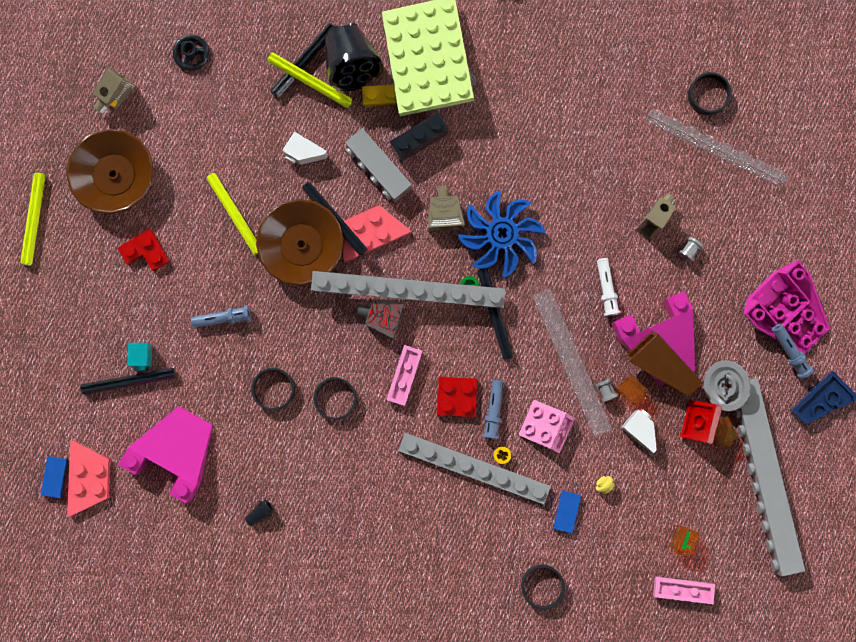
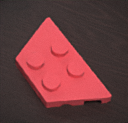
(374, 229)
(87, 478)

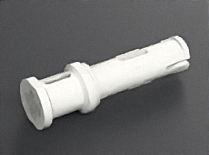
(608, 297)

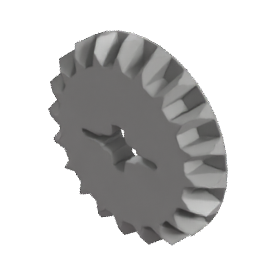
(715, 389)

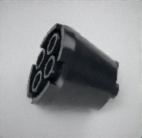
(350, 58)

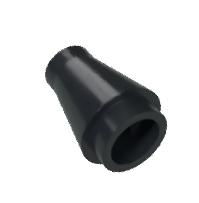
(261, 511)

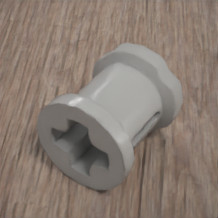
(690, 249)
(606, 390)

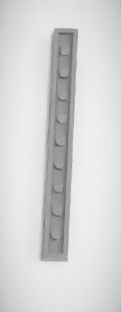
(408, 289)

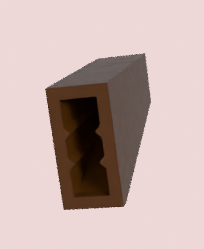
(662, 362)

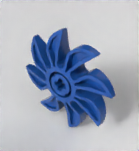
(511, 236)

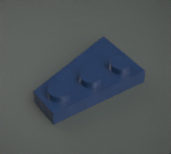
(823, 398)

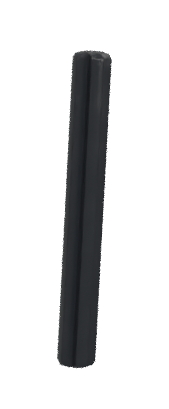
(302, 61)
(347, 233)
(496, 319)
(127, 381)

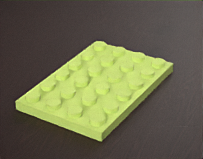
(427, 56)

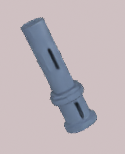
(229, 316)
(796, 357)
(493, 420)

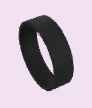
(721, 79)
(256, 379)
(316, 392)
(555, 603)

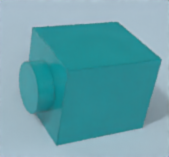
(139, 356)

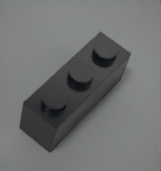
(419, 137)

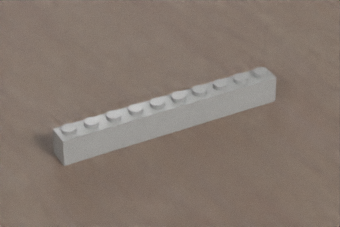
(768, 484)

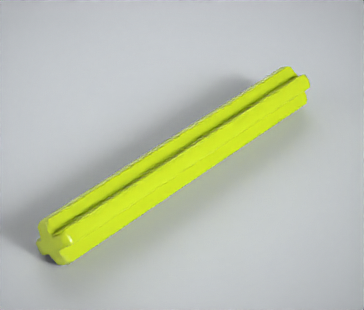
(309, 80)
(233, 212)
(33, 219)

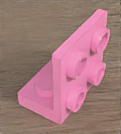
(546, 426)

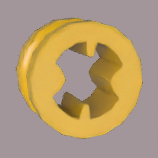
(504, 449)

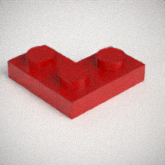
(147, 246)

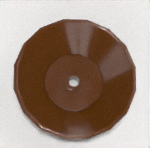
(94, 162)
(295, 223)

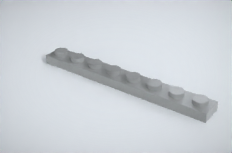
(474, 468)

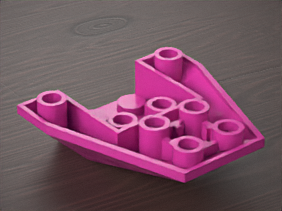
(789, 300)

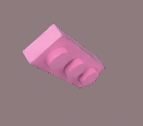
(404, 375)
(684, 590)

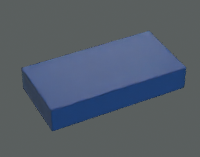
(54, 477)
(566, 511)

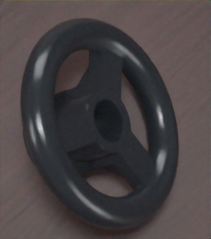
(188, 45)

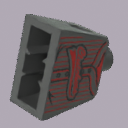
(382, 316)

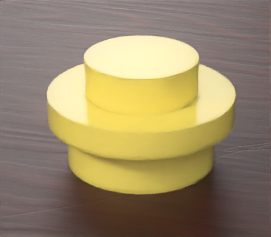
(605, 484)

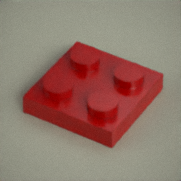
(456, 396)
(701, 421)

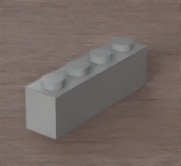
(378, 165)

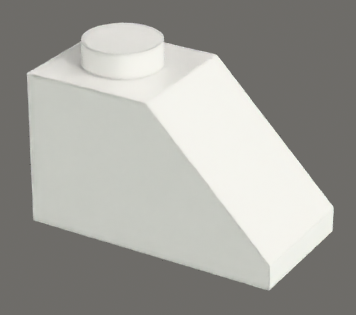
(302, 150)
(641, 429)

